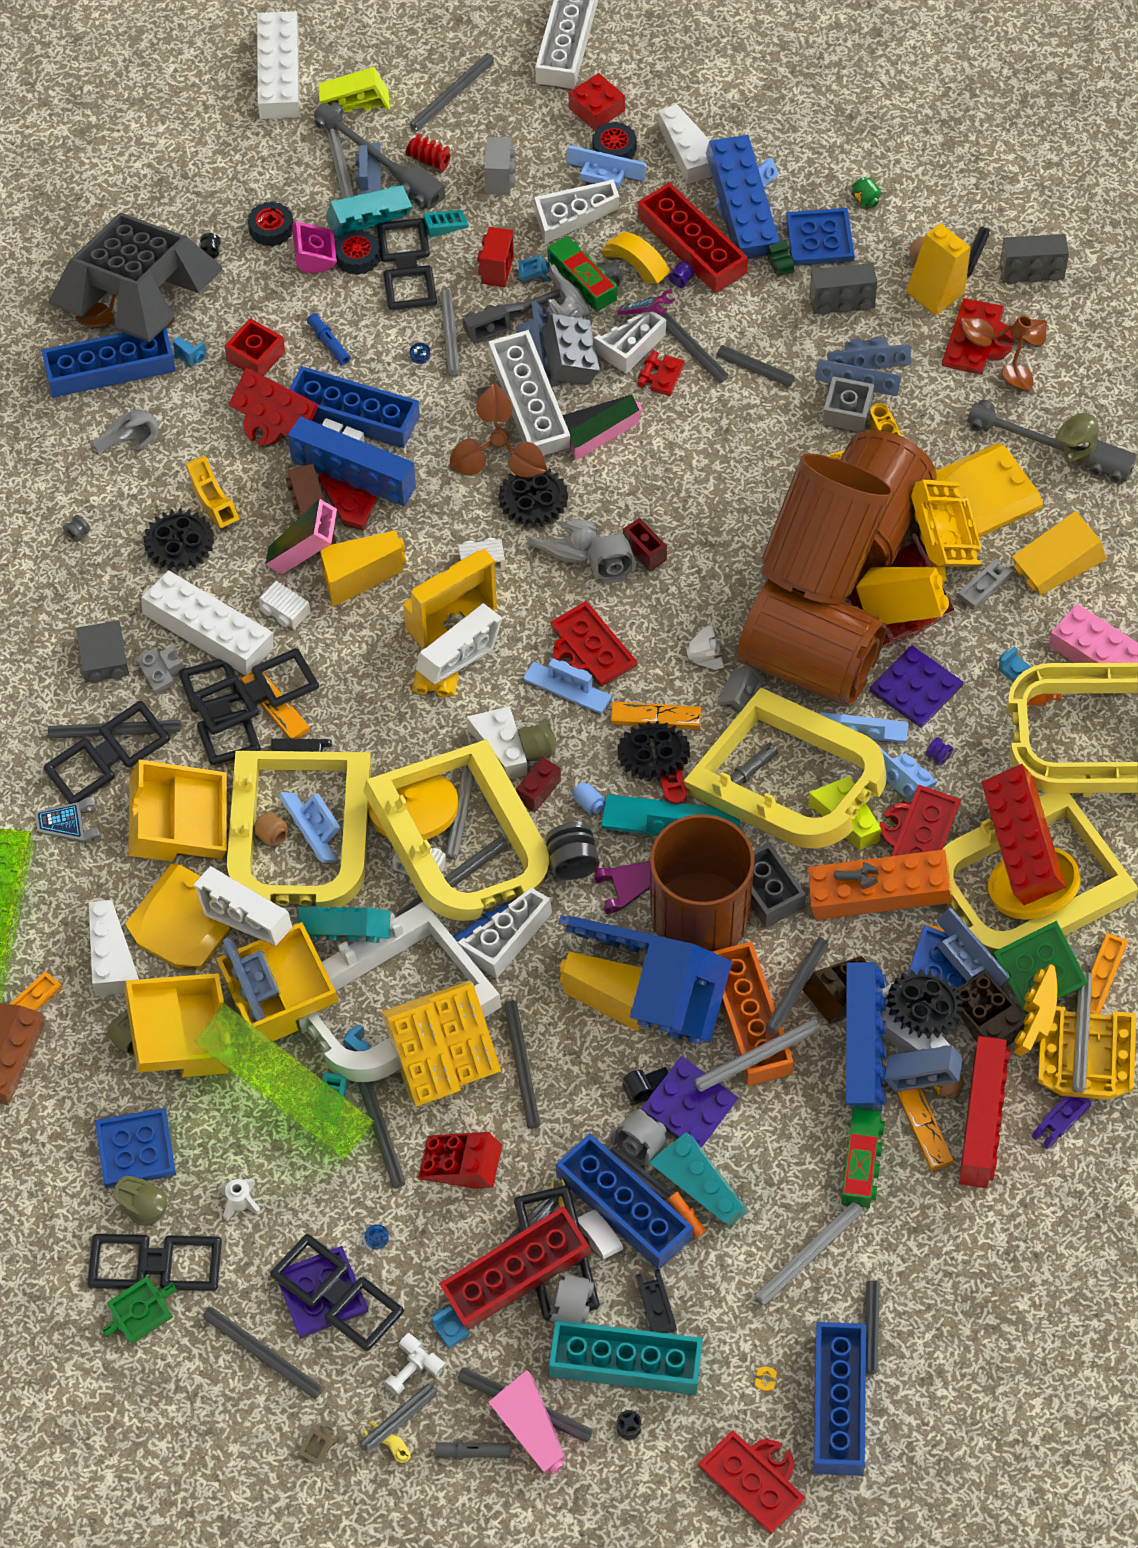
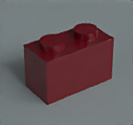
(645, 544)
(539, 784)

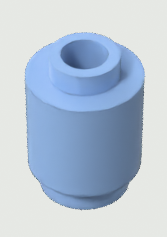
(588, 798)

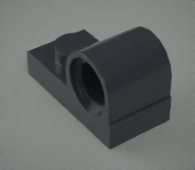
(641, 1086)

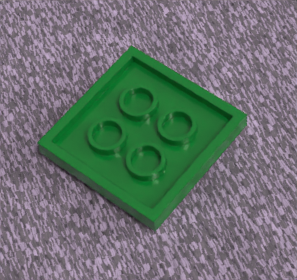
(1036, 952)

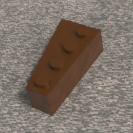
(304, 489)

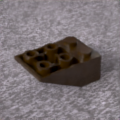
(829, 990)
(989, 1010)

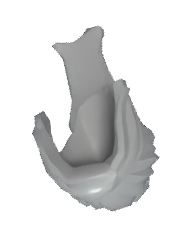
(573, 300)
(131, 425)
(573, 547)

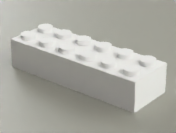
(565, 42)
(278, 65)
(529, 392)
(207, 622)

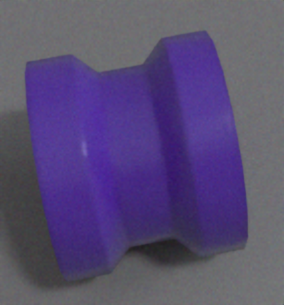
(681, 274)
(939, 751)

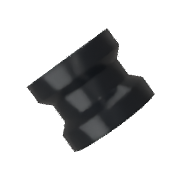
(210, 244)
(629, 1419)

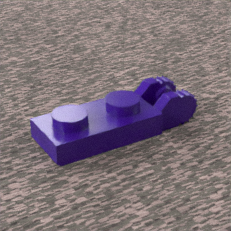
(1061, 1118)

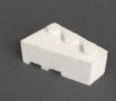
(631, 341)
(501, 732)

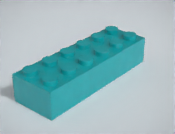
(625, 1357)

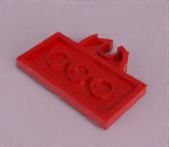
(964, 354)
(269, 407)
(591, 645)
(922, 824)
(755, 1479)

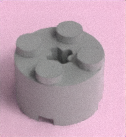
(611, 558)
(640, 1137)
(570, 1299)

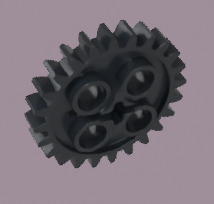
(533, 497)
(161, 547)
(637, 755)
(924, 1004)

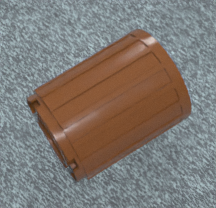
(900, 466)
(825, 528)
(811, 642)
(701, 882)

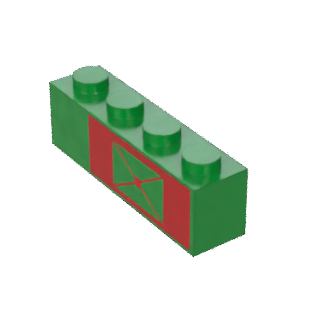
(583, 273)
(861, 1157)

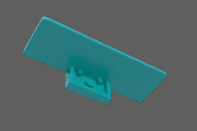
(650, 815)

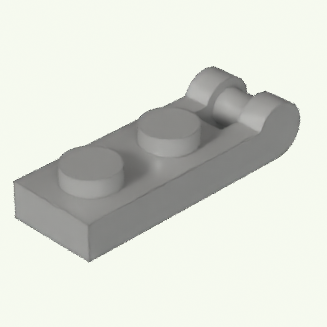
(985, 584)

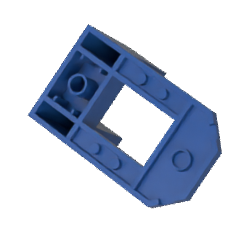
(678, 981)

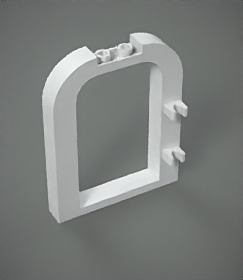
(362, 957)

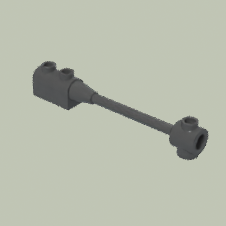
(415, 180)
(497, 318)
(1104, 459)

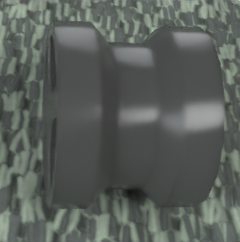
(76, 528)

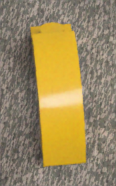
(639, 254)
(215, 503)

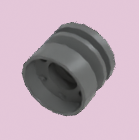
(572, 851)

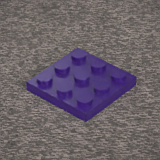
(916, 686)
(684, 1107)
(309, 1276)

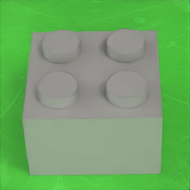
(499, 166)
(848, 404)

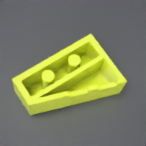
(356, 90)
(865, 826)

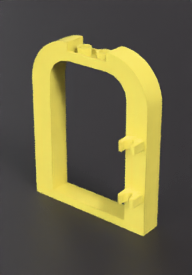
(1071, 679)
(764, 811)
(355, 828)
(415, 851)
(1078, 913)

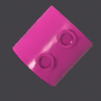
(313, 247)

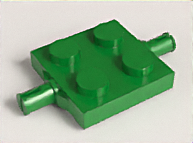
(139, 1310)

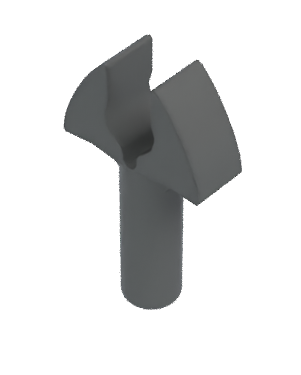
(859, 875)

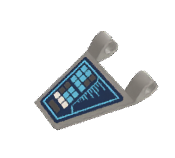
(67, 821)

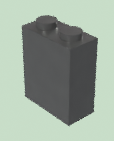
(102, 651)

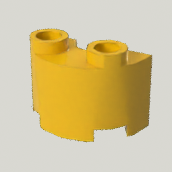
(443, 688)

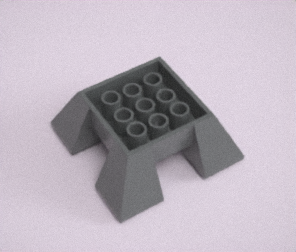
(132, 262)

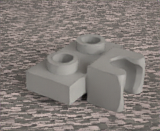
(160, 667)

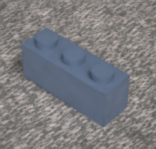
(923, 1068)

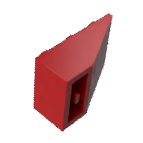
(461, 1159)

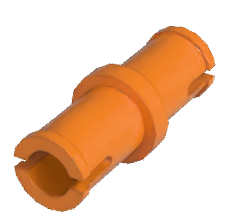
(687, 1213)

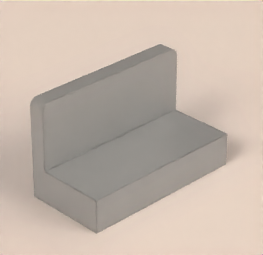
(741, 687)

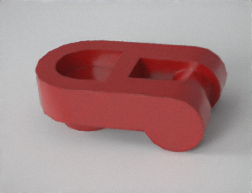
(674, 792)

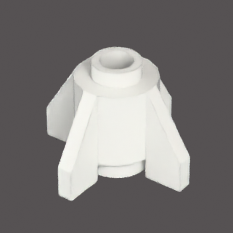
(704, 649)
(238, 1197)

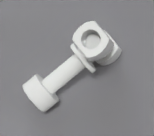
(418, 1360)

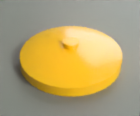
(430, 803)
(1005, 901)

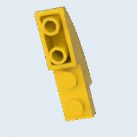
(1041, 1005)

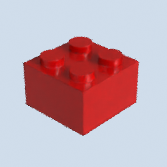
(596, 101)
(496, 256)
(255, 347)

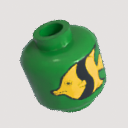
(866, 192)

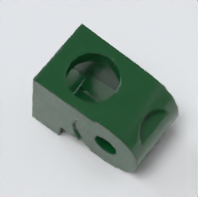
(780, 258)

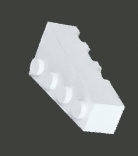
(574, 208)
(460, 645)

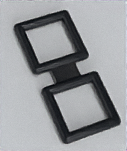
(406, 264)
(255, 691)
(219, 710)
(106, 753)
(564, 1191)
(155, 1261)
(337, 1292)

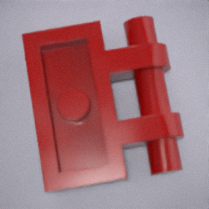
(667, 375)

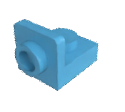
(533, 268)
(188, 353)
(1011, 664)
(353, 1040)
(449, 1326)

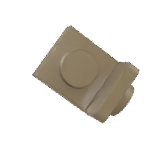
(318, 1443)

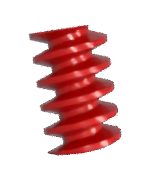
(428, 153)

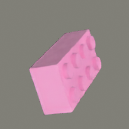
(1091, 640)

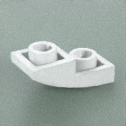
(600, 1234)

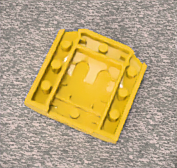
(994, 487)
(946, 524)
(173, 923)
(1108, 1059)

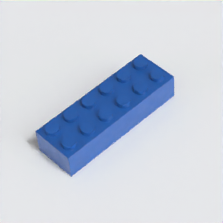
(741, 195)
(106, 362)
(359, 406)
(352, 461)
(864, 1036)
(624, 1201)
(839, 1399)

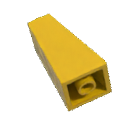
(939, 270)
(1059, 554)
(361, 564)
(902, 593)
(602, 985)

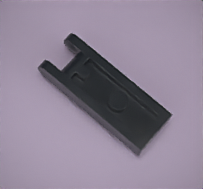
(300, 745)
(656, 1304)

